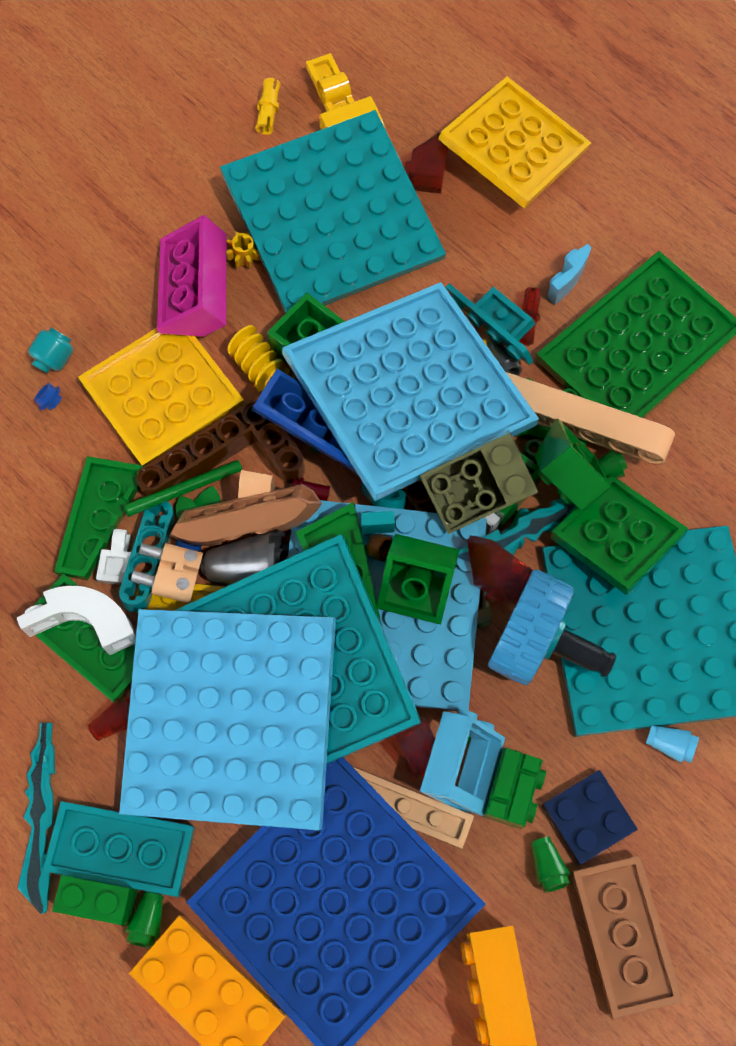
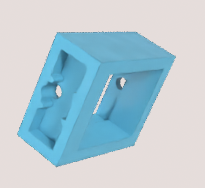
(478, 768)

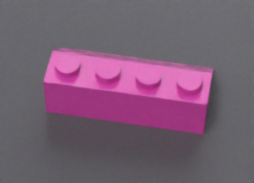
(192, 279)

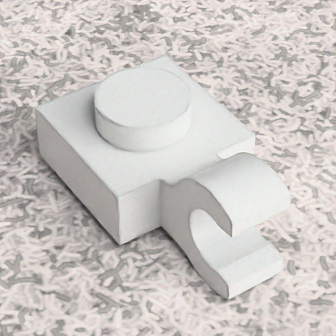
(114, 561)

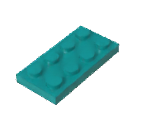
(119, 849)

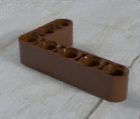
(223, 449)

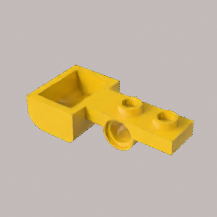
(336, 92)

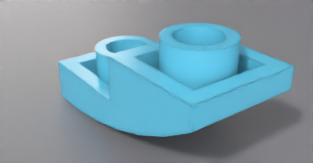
(572, 270)

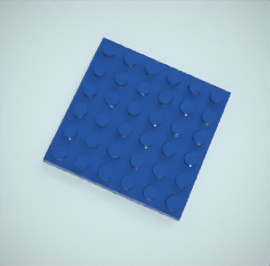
(337, 913)

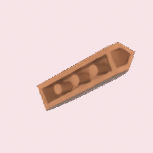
(254, 513)

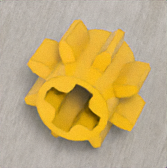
(242, 250)

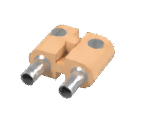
(175, 572)

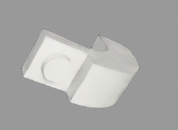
(84, 605)

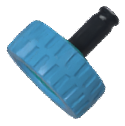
(538, 631)

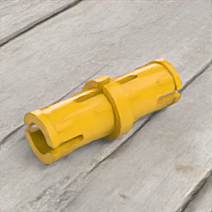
(268, 106)

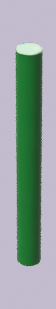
(182, 488)

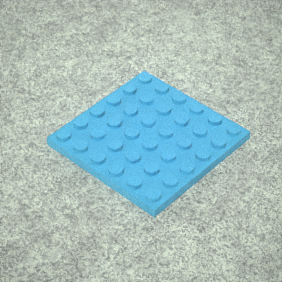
(407, 388)
(431, 656)
(229, 718)

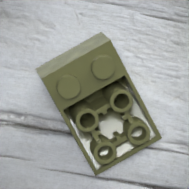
(479, 482)

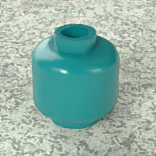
(50, 350)

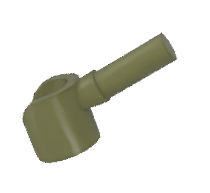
(484, 614)

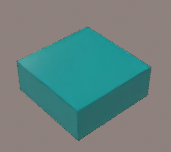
(378, 522)

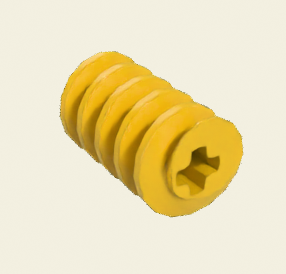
(254, 356)

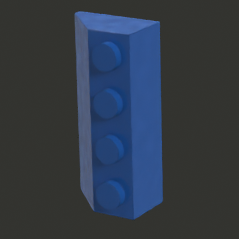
(291, 409)

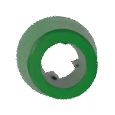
(549, 866)
(146, 921)

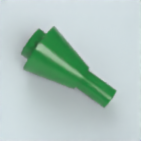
(613, 464)

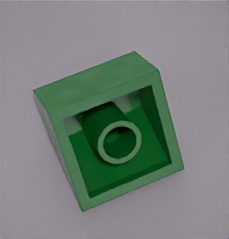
(570, 467)
(417, 578)

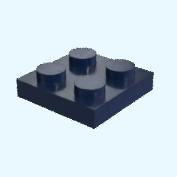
(589, 817)

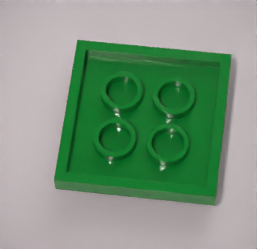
(619, 535)

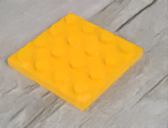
(514, 141)
(160, 392)

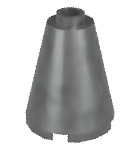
(244, 557)

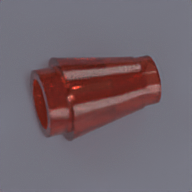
(111, 720)

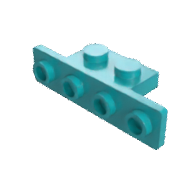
(500, 318)

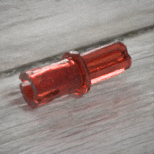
(531, 306)

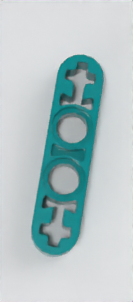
(146, 529)

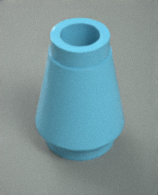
(673, 742)

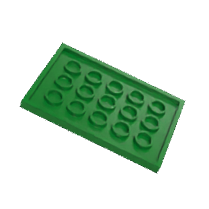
(640, 339)

